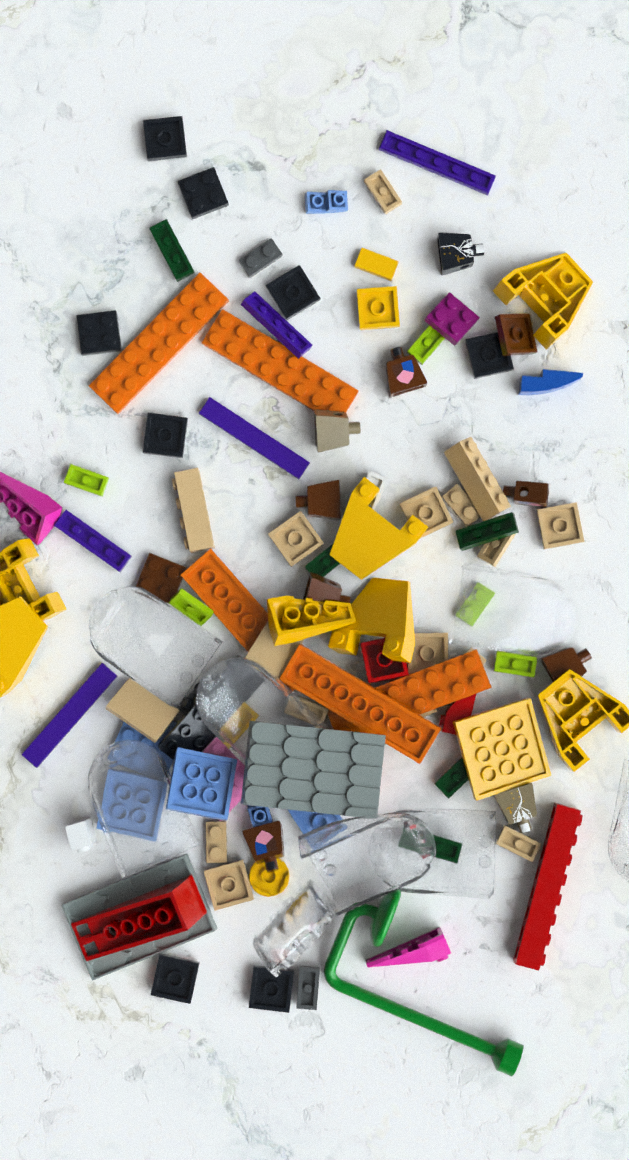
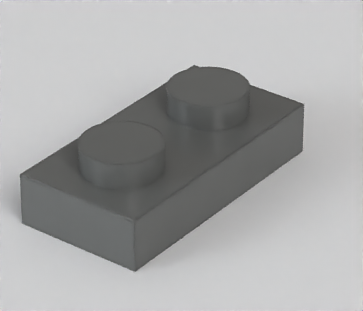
(260, 258)
(308, 987)

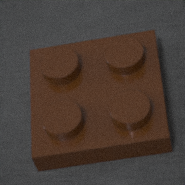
(515, 334)
(161, 577)

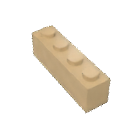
(477, 479)
(194, 510)

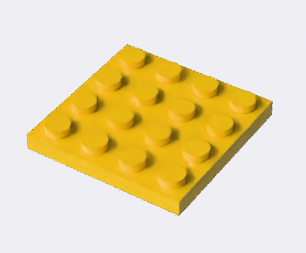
(502, 748)

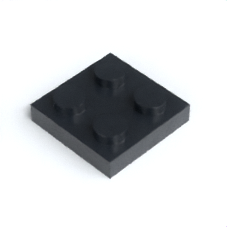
(165, 138)
(203, 193)
(293, 292)
(99, 333)
(487, 356)
(165, 435)
(175, 978)
(269, 991)

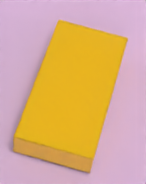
(376, 264)

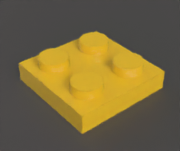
(378, 308)

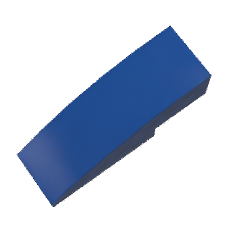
(547, 382)

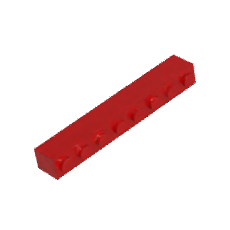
(547, 886)

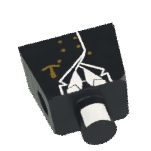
(457, 252)

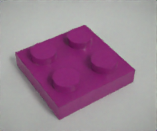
(452, 319)

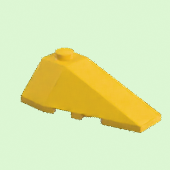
(300, 619)

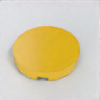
(269, 883)

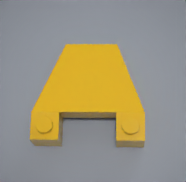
(552, 290)
(366, 538)
(17, 583)
(380, 611)
(19, 639)
(573, 709)

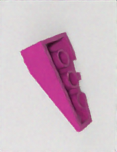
(30, 507)
(421, 949)

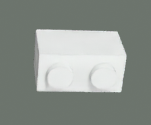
(81, 834)

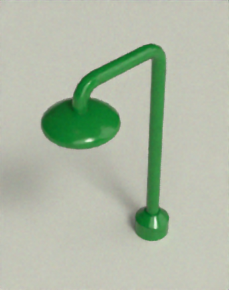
(504, 1054)

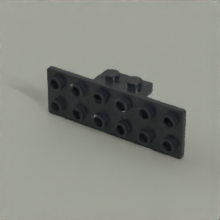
(190, 730)

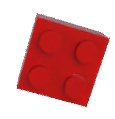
(377, 665)

